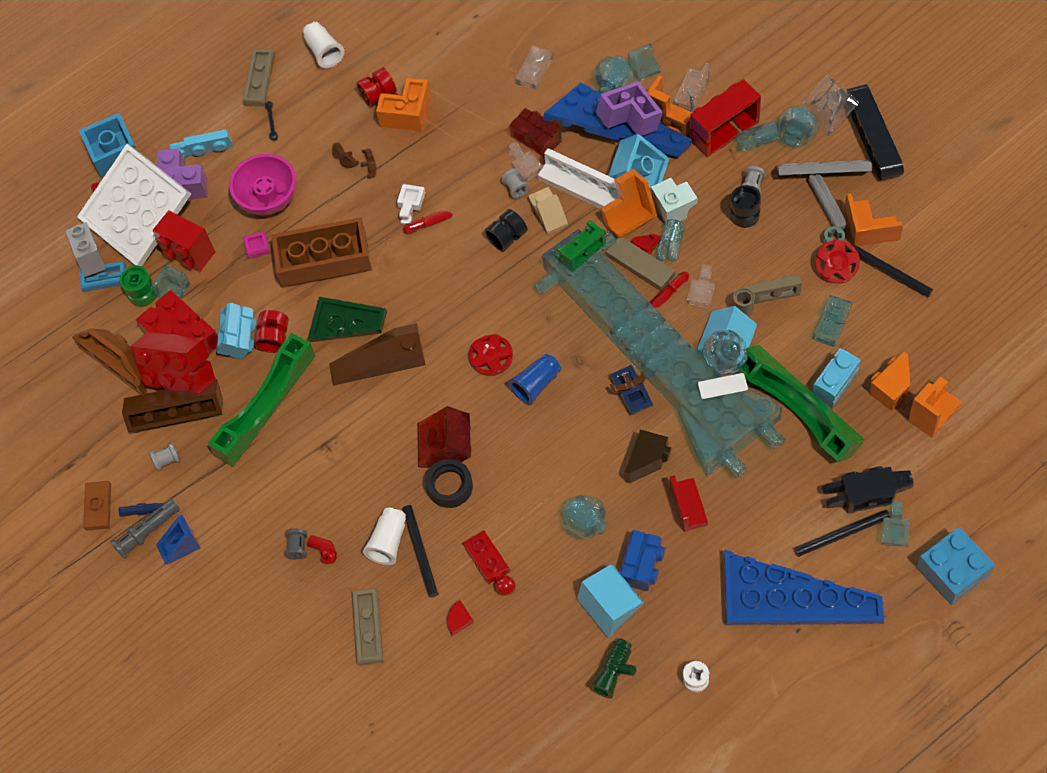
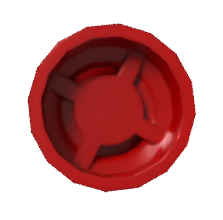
(372, 87)
(271, 330)

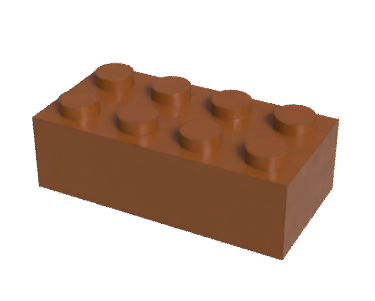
(321, 252)

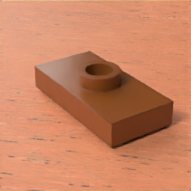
(97, 505)

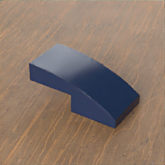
(636, 398)

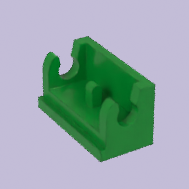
(582, 246)

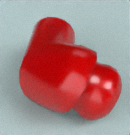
(325, 547)

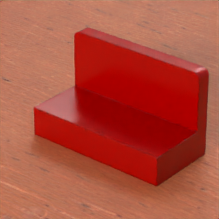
(688, 503)

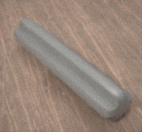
(827, 201)

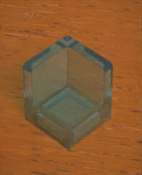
(643, 62)
(170, 279)

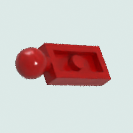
(490, 562)

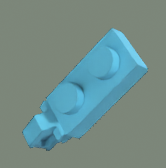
(204, 143)

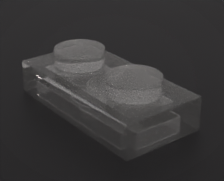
(533, 67)

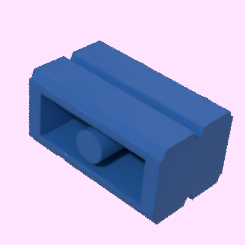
(641, 560)

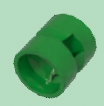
(137, 286)

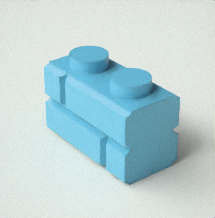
(235, 331)
(836, 377)

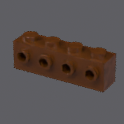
(170, 407)

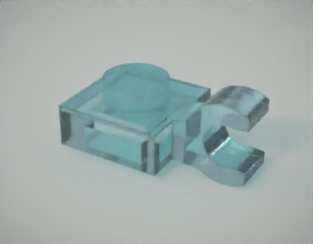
(895, 529)

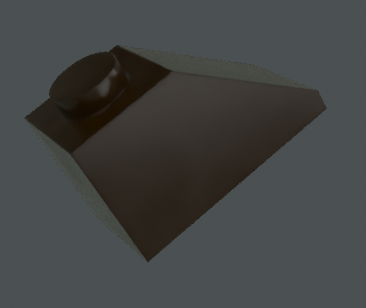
(647, 455)

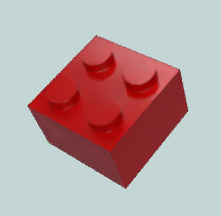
(183, 241)

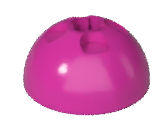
(263, 184)

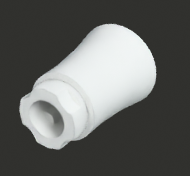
(323, 45)
(386, 537)

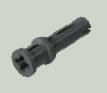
(136, 535)

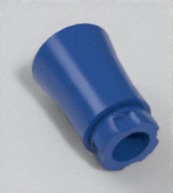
(534, 378)

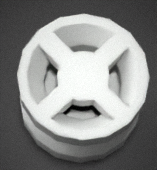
(697, 682)

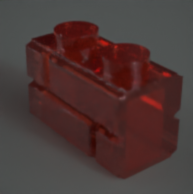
(535, 132)

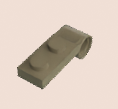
(766, 291)

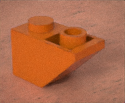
(893, 383)

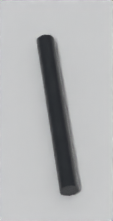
(892, 271)
(841, 533)
(420, 551)

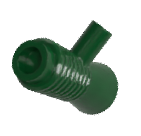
(613, 666)

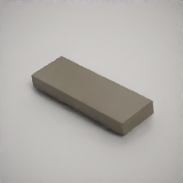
(258, 77)
(640, 263)
(367, 627)

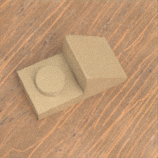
(548, 210)

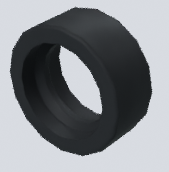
(440, 468)

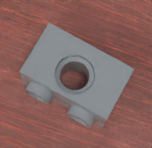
(85, 249)

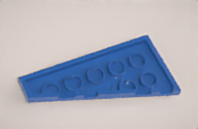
(580, 108)
(784, 596)

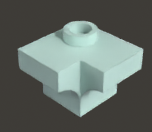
(673, 200)

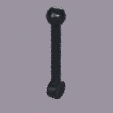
(272, 135)

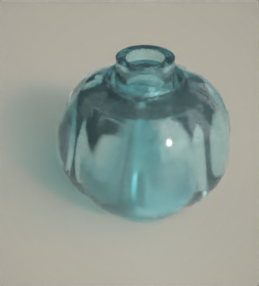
(613, 73)
(793, 125)
(725, 352)
(584, 517)

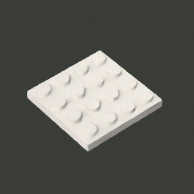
(132, 203)

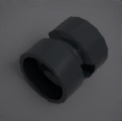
(745, 206)
(509, 227)

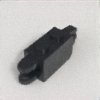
(868, 489)

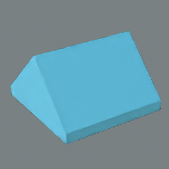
(729, 319)
(608, 599)

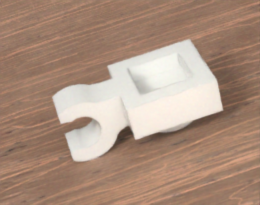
(409, 200)

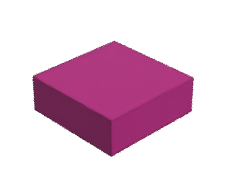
(256, 245)

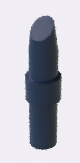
(139, 509)

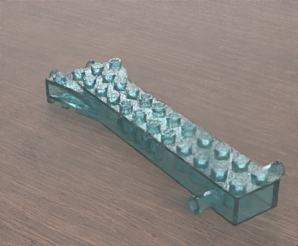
(715, 424)

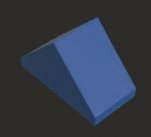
(177, 541)

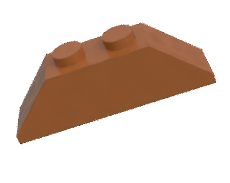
(112, 354)

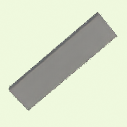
(824, 167)

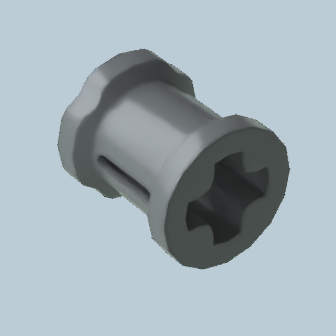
(295, 544)

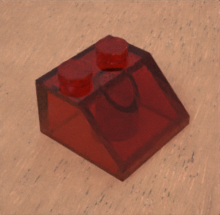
(444, 437)

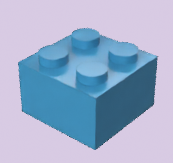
(106, 141)
(955, 565)

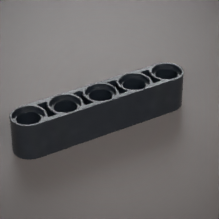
(875, 135)

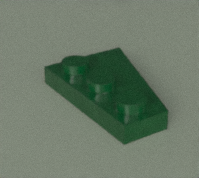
(345, 319)

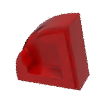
(647, 242)
(459, 618)

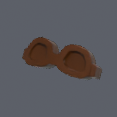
(345, 157)
(371, 162)
(618, 389)

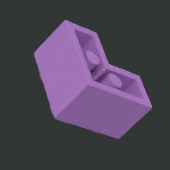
(632, 105)
(190, 177)

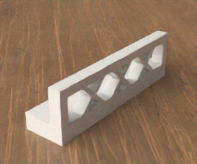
(579, 182)

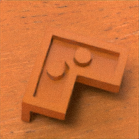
(407, 110)
(672, 115)
(632, 207)
(867, 230)
(933, 407)

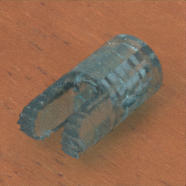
(758, 136)
(671, 239)

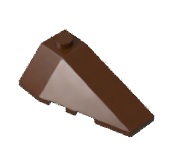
(386, 354)

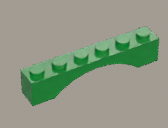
(830, 429)
(240, 431)

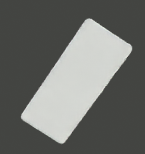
(722, 386)

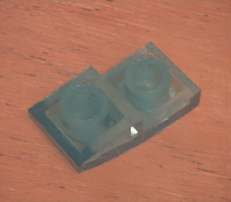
(832, 320)

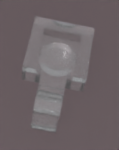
(525, 163)
(702, 291)

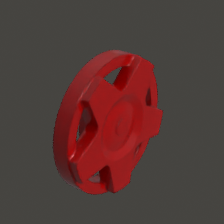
(837, 261)
(491, 354)

